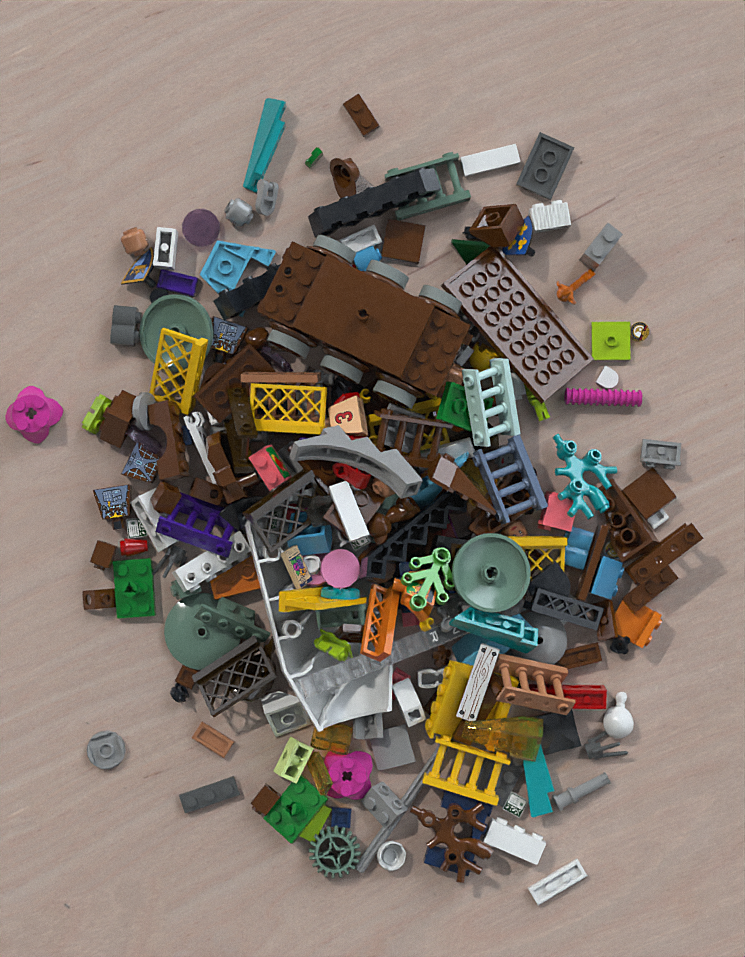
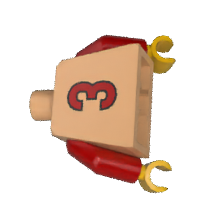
(350, 415)

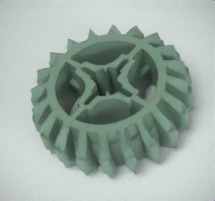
(342, 848)

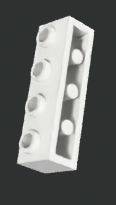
(209, 563)

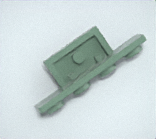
(232, 619)

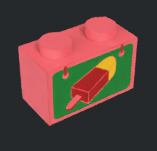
(270, 467)

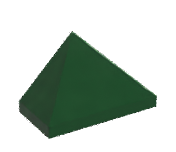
(468, 249)

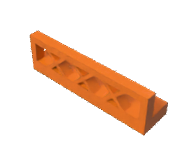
(385, 624)

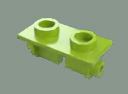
(93, 421)
(339, 648)

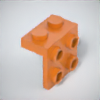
(637, 625)

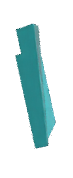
(266, 142)
(497, 628)
(538, 785)

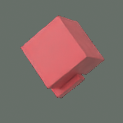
(555, 514)

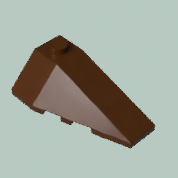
(451, 477)
(487, 522)
(627, 528)

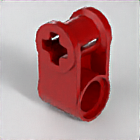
(352, 475)

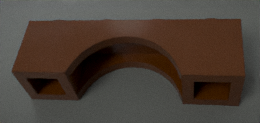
(173, 462)

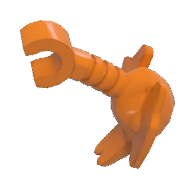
(565, 292)

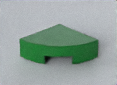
(316, 155)

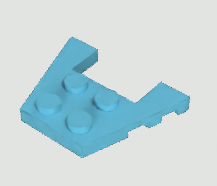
(228, 263)

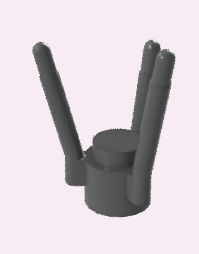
(175, 556)
(595, 750)

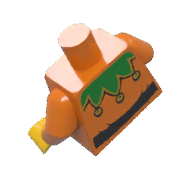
(409, 591)

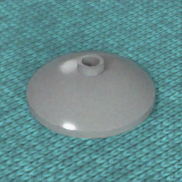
(553, 637)

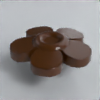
(441, 656)

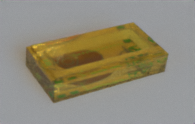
(319, 773)

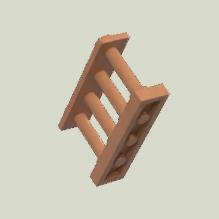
(289, 378)
(538, 672)

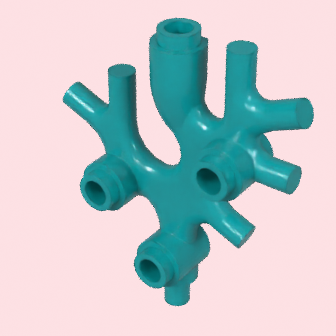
(578, 487)

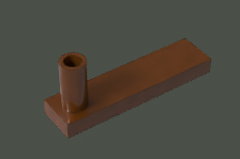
(490, 698)

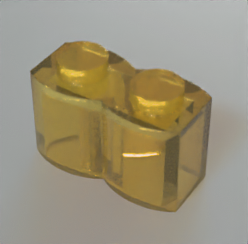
(333, 738)

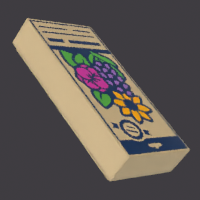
(296, 567)

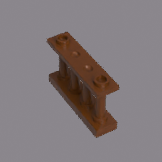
(413, 458)
(663, 553)

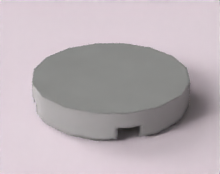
(140, 410)
(106, 749)

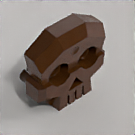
(234, 485)

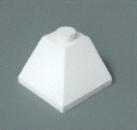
(284, 713)

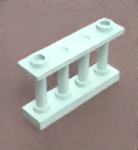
(504, 397)

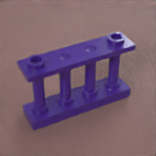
(204, 539)

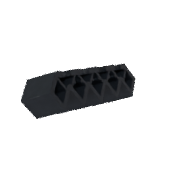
(374, 201)
(247, 295)
(411, 534)

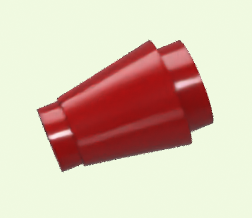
(132, 547)

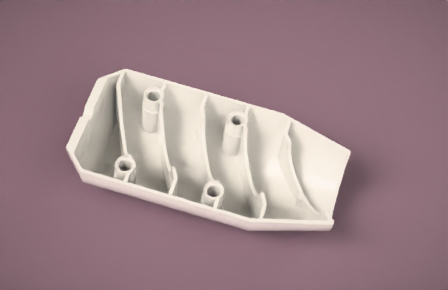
(297, 630)

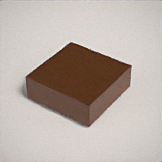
(185, 677)

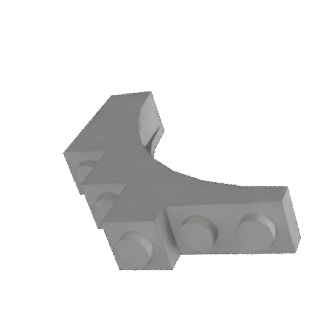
(360, 453)

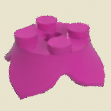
(47, 410)
(356, 762)

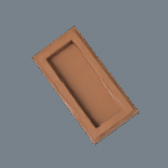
(213, 739)

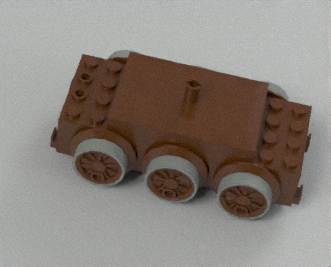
(364, 321)

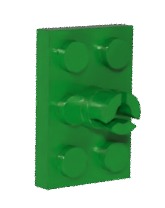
(454, 406)
(134, 588)
(295, 809)

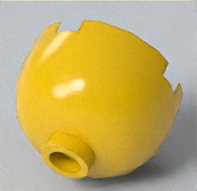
(480, 357)

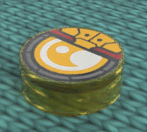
(639, 331)

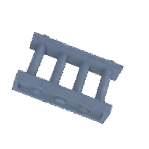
(523, 465)

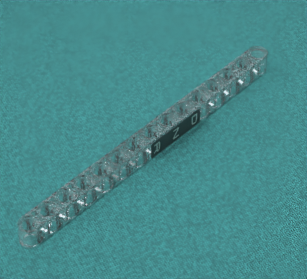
(401, 649)

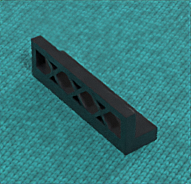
(560, 614)

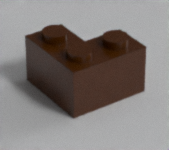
(117, 419)

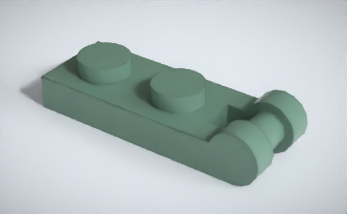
(341, 615)

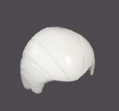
(617, 719)

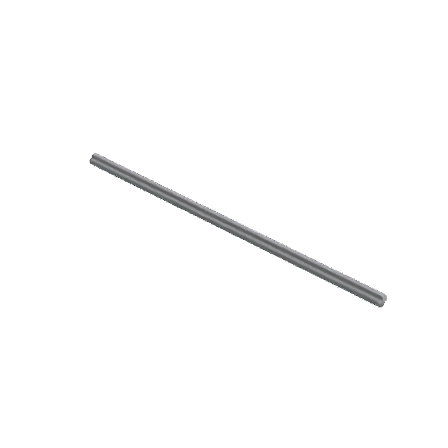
(407, 799)

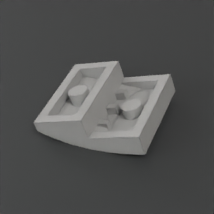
(393, 428)
(393, 748)

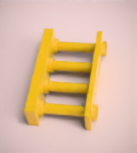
(470, 789)

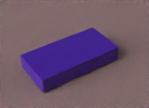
(177, 282)

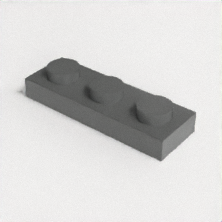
(209, 794)

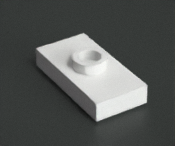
(362, 239)

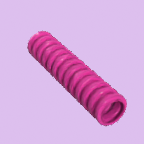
(603, 397)

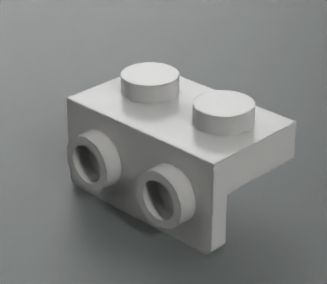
(660, 452)
(368, 727)
(383, 804)

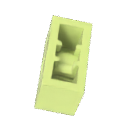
(293, 760)

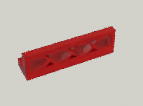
(584, 695)

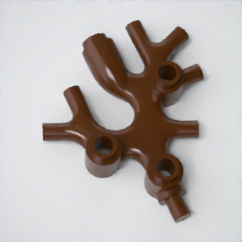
(445, 834)

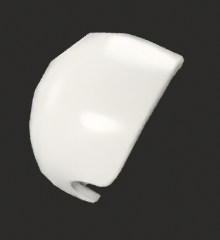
(391, 855)

